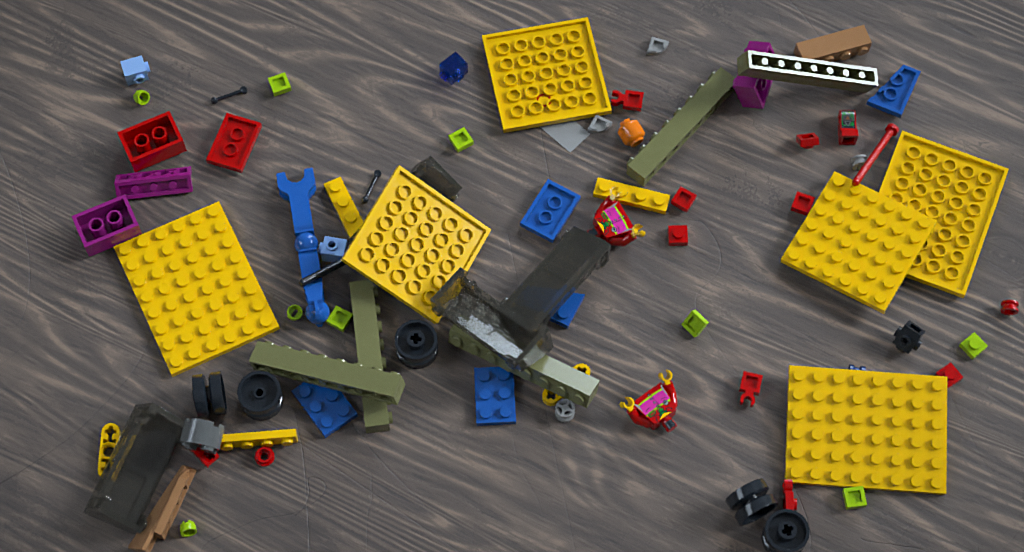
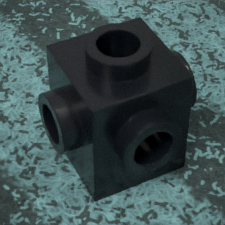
(908, 337)

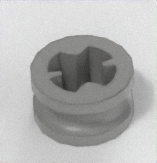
(858, 161)

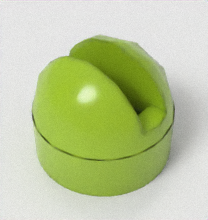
(146, 97)
(291, 309)
(188, 529)

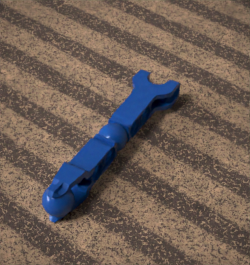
(306, 243)

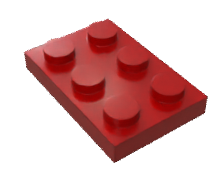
(234, 142)

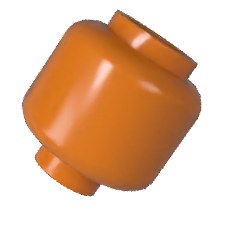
(631, 132)

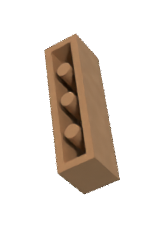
(836, 45)

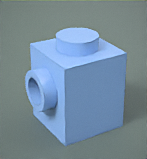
(135, 70)
(332, 248)

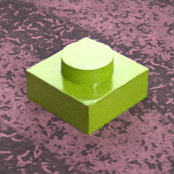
(279, 84)
(461, 139)
(339, 318)
(694, 323)
(973, 345)
(854, 497)

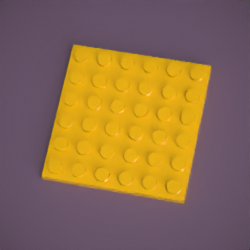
(550, 61)
(414, 242)
(858, 242)

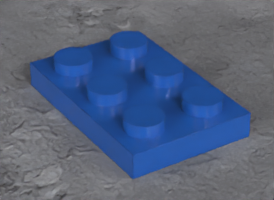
(550, 211)
(494, 396)
(325, 407)

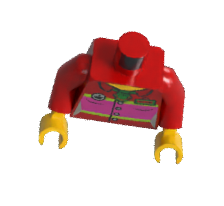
(613, 223)
(655, 406)

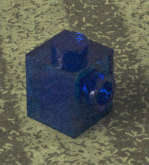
(453, 68)

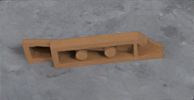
(164, 512)

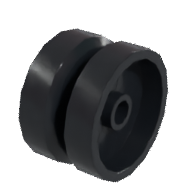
(416, 344)
(206, 394)
(260, 395)
(751, 502)
(787, 522)

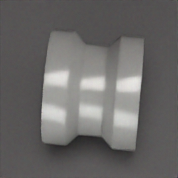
(566, 406)

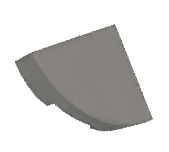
(657, 46)
(599, 125)

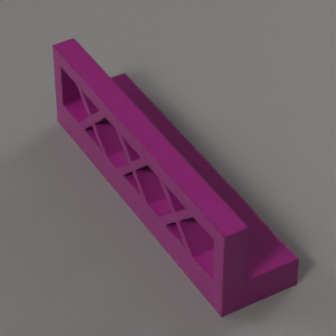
(154, 183)

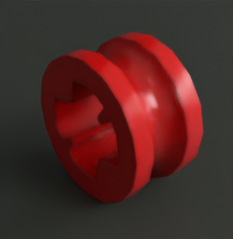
(1009, 307)

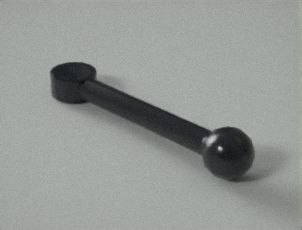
(243, 90)
(377, 174)

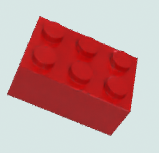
(152, 141)

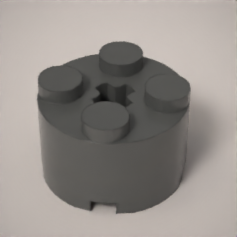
(201, 434)

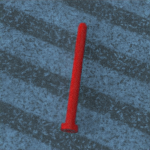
(891, 130)

